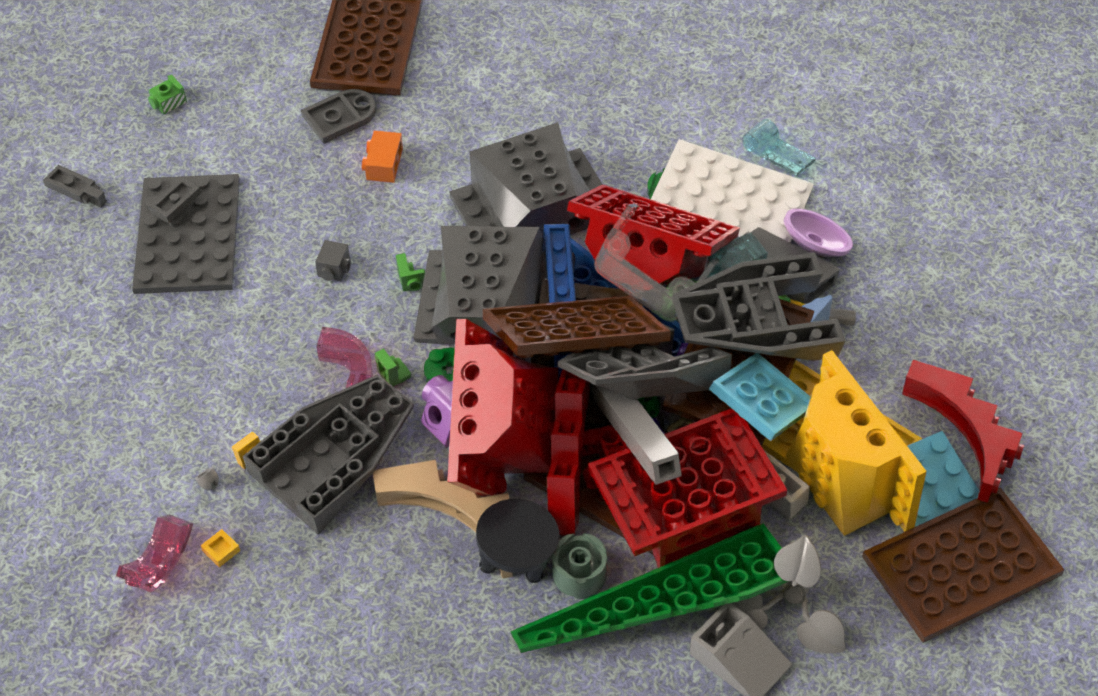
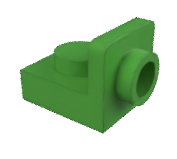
(409, 278)
(391, 368)

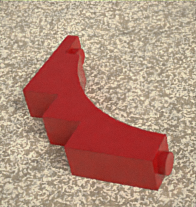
(566, 451)

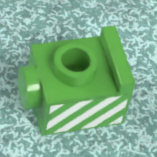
(167, 95)

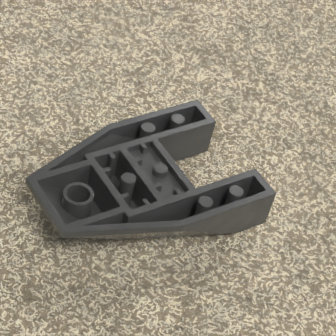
(745, 314)
(649, 369)

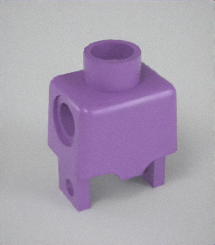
(438, 408)

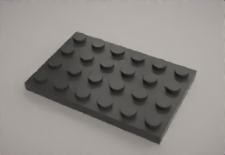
(196, 246)

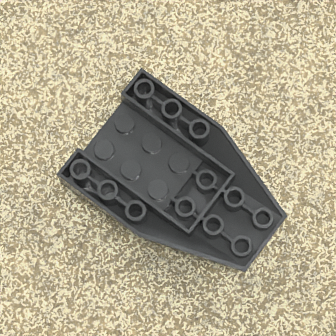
(329, 449)

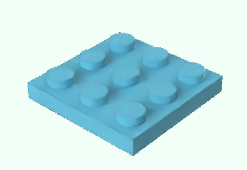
(762, 396)
(946, 479)

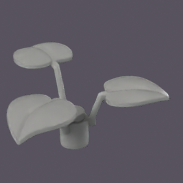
(802, 568)

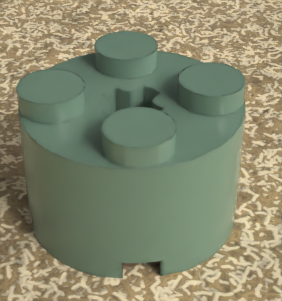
(580, 565)

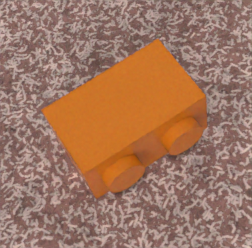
(383, 156)

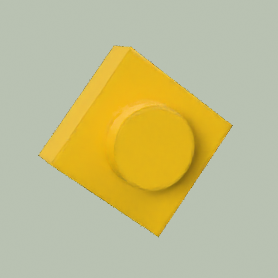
(244, 446)
(220, 548)

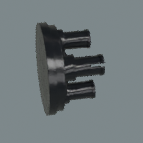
(517, 538)

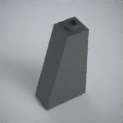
(779, 247)

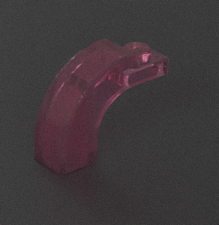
(347, 350)
(160, 556)

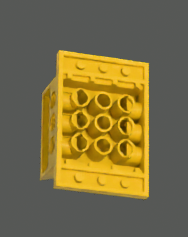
(854, 455)

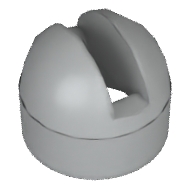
(207, 477)

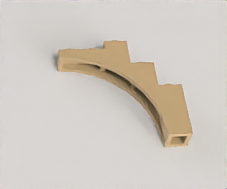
(425, 486)

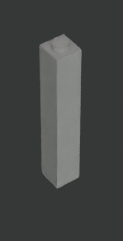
(639, 434)

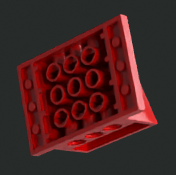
(662, 237)
(497, 413)
(716, 496)

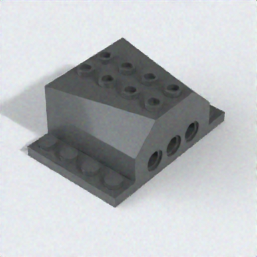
(525, 182)
(476, 272)

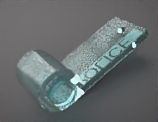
(765, 142)

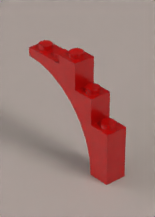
(976, 419)

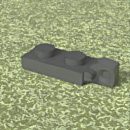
(75, 186)

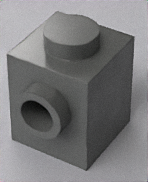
(333, 260)

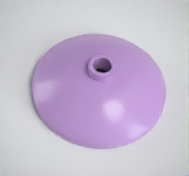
(817, 233)

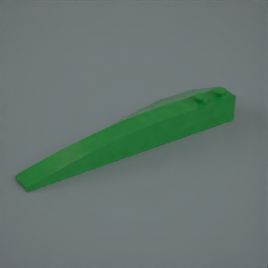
(702, 580)

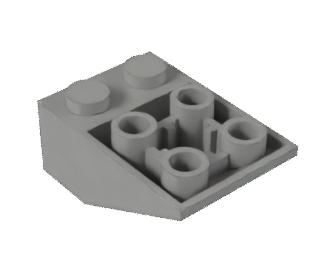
(739, 652)

